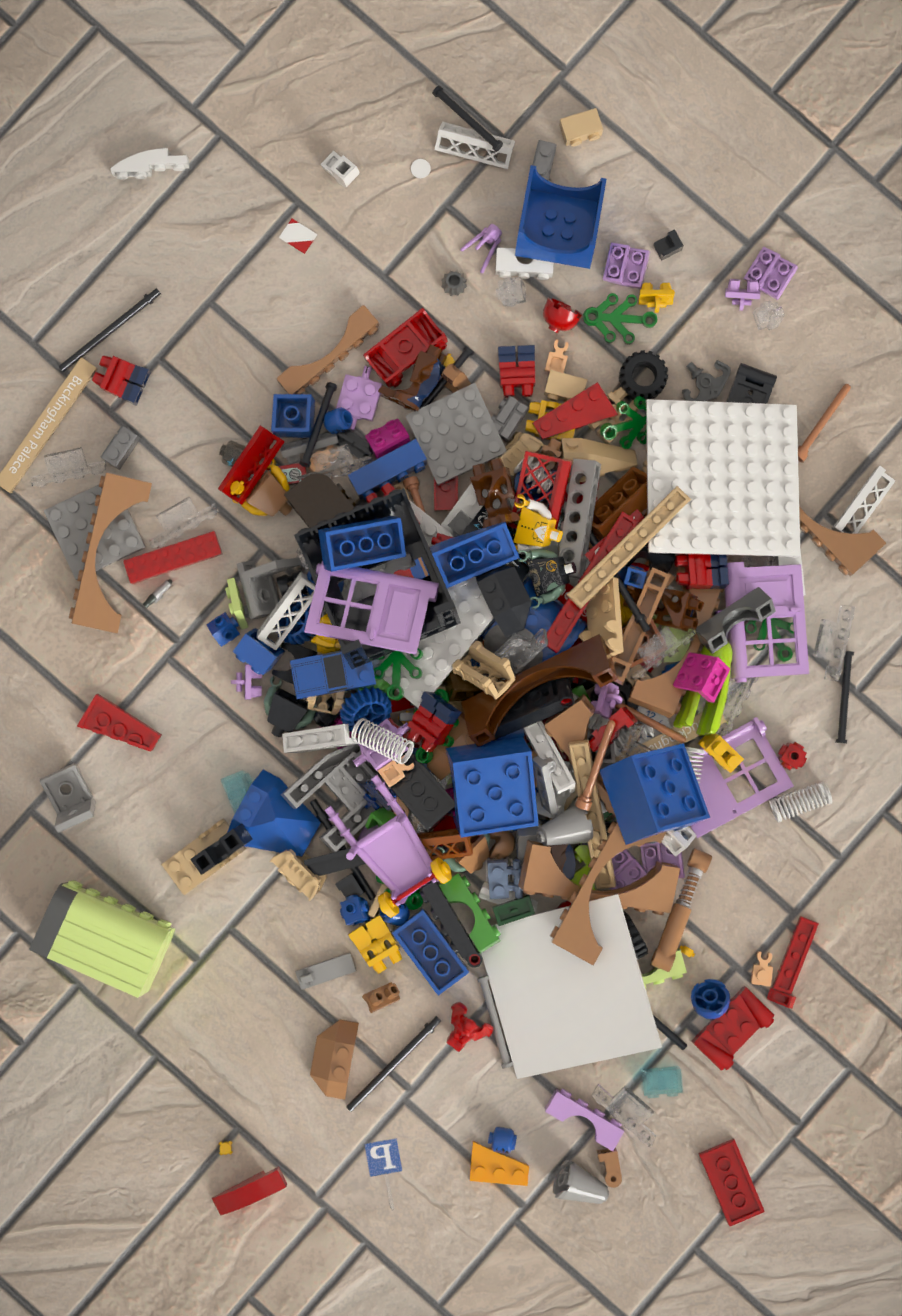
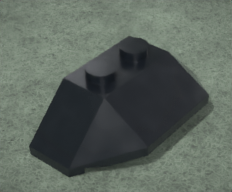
(505, 598)

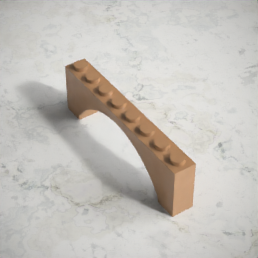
(116, 496)
(846, 549)
(659, 693)
(573, 726)
(651, 892)
(575, 928)

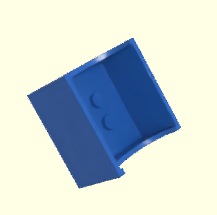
(559, 221)
(493, 787)
(654, 793)

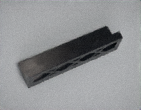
(332, 863)

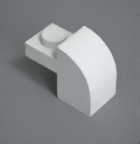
(340, 168)

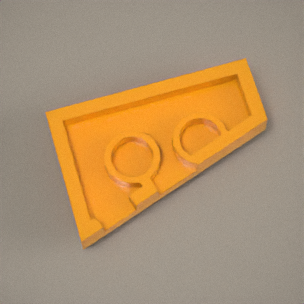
(496, 1167)

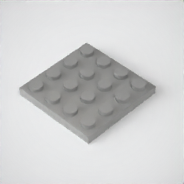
(456, 434)
(71, 525)

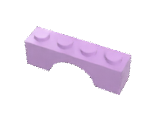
(564, 1106)

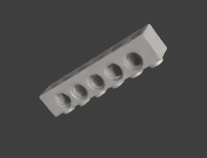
(582, 528)

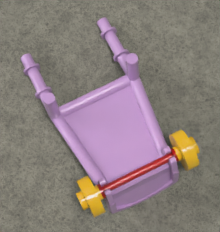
(394, 855)

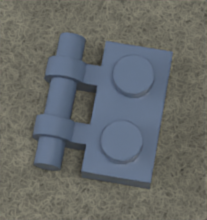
(498, 878)

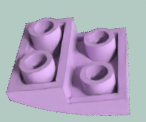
(626, 265)
(771, 272)
(659, 852)
(626, 869)

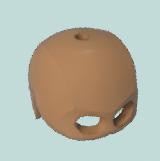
(503, 845)

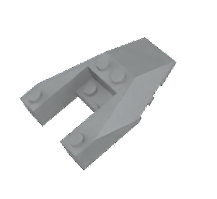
(345, 782)

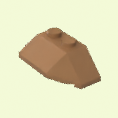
(439, 764)
(334, 1058)

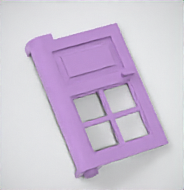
(786, 589)
(395, 612)
(717, 795)

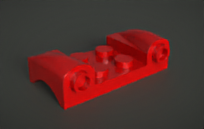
(400, 348)
(728, 1033)

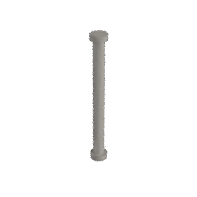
(495, 1022)

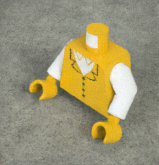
(535, 527)

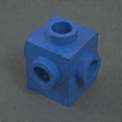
(223, 629)
(354, 910)

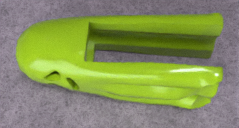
(712, 712)

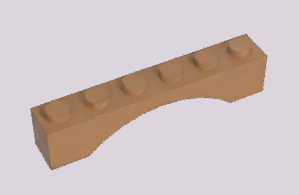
(359, 326)
(634, 634)

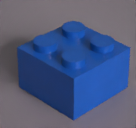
(293, 415)
(257, 653)

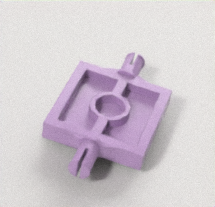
(360, 396)
(375, 758)

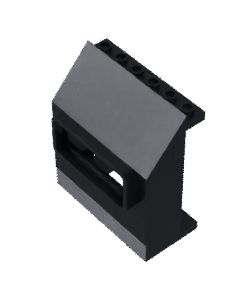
(439, 614)

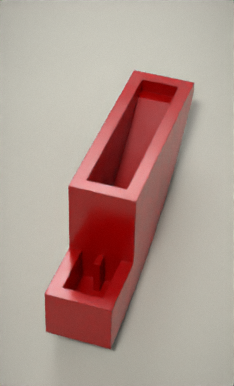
(250, 1191)

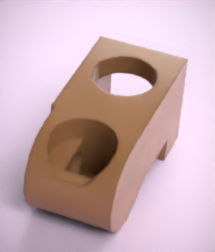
(456, 379)
(612, 1168)

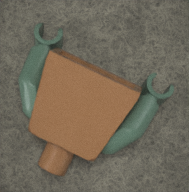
(481, 852)

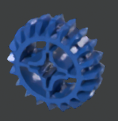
(297, 633)
(367, 704)

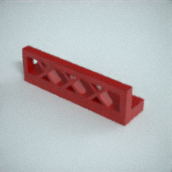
(249, 463)

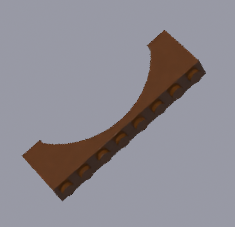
(586, 660)

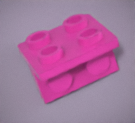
(387, 438)

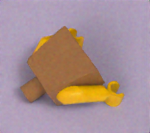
(268, 494)

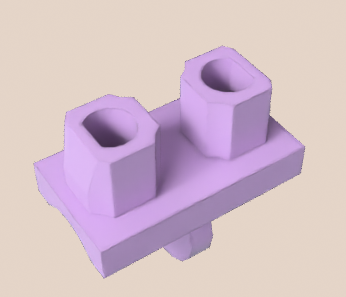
(751, 292)
(250, 691)
(607, 699)

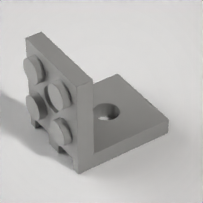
(261, 581)
(71, 806)

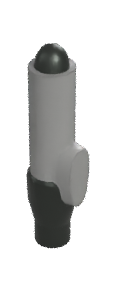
(157, 594)

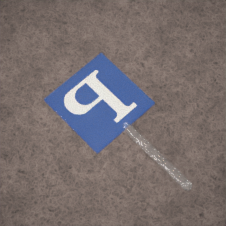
(383, 1159)

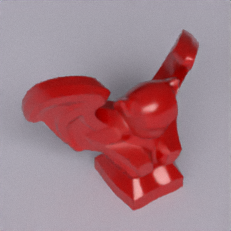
(465, 1028)

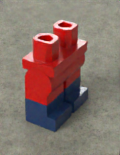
(116, 376)
(517, 376)
(702, 571)
(432, 721)

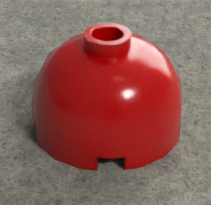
(560, 315)

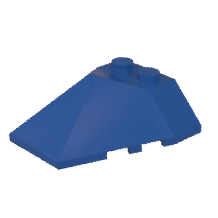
(272, 820)

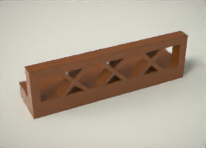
(445, 837)

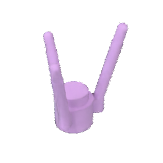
(489, 235)

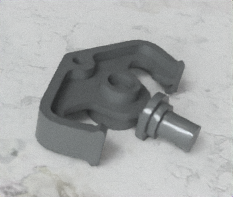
(708, 385)

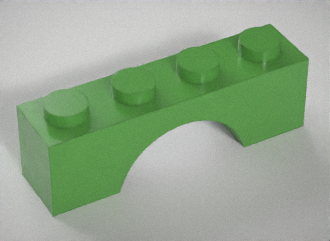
(483, 933)

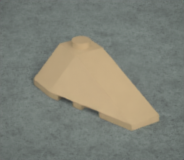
(609, 456)

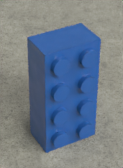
(388, 469)
(362, 543)
(430, 951)

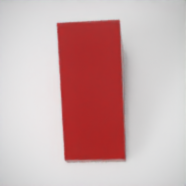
(399, 705)
(781, 998)

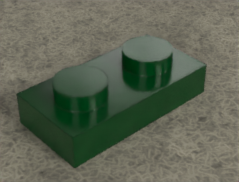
(513, 910)

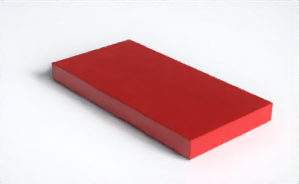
(731, 1182)

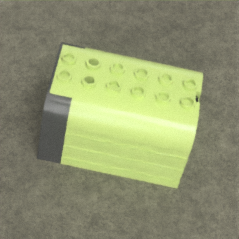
(103, 938)

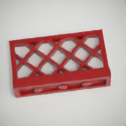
(559, 488)

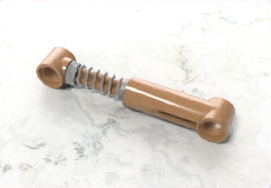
(666, 951)

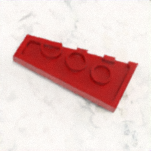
(581, 410)
(110, 720)

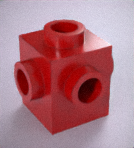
(785, 756)

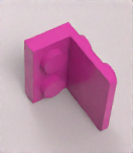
(703, 675)

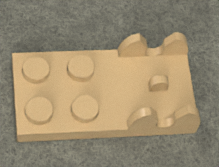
(605, 617)
(182, 868)

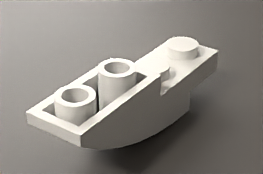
(142, 163)

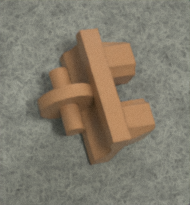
(551, 450)
(382, 997)

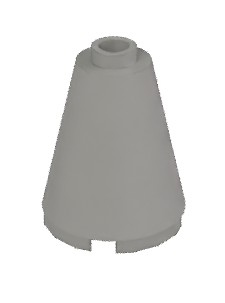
(566, 828)
(579, 1185)

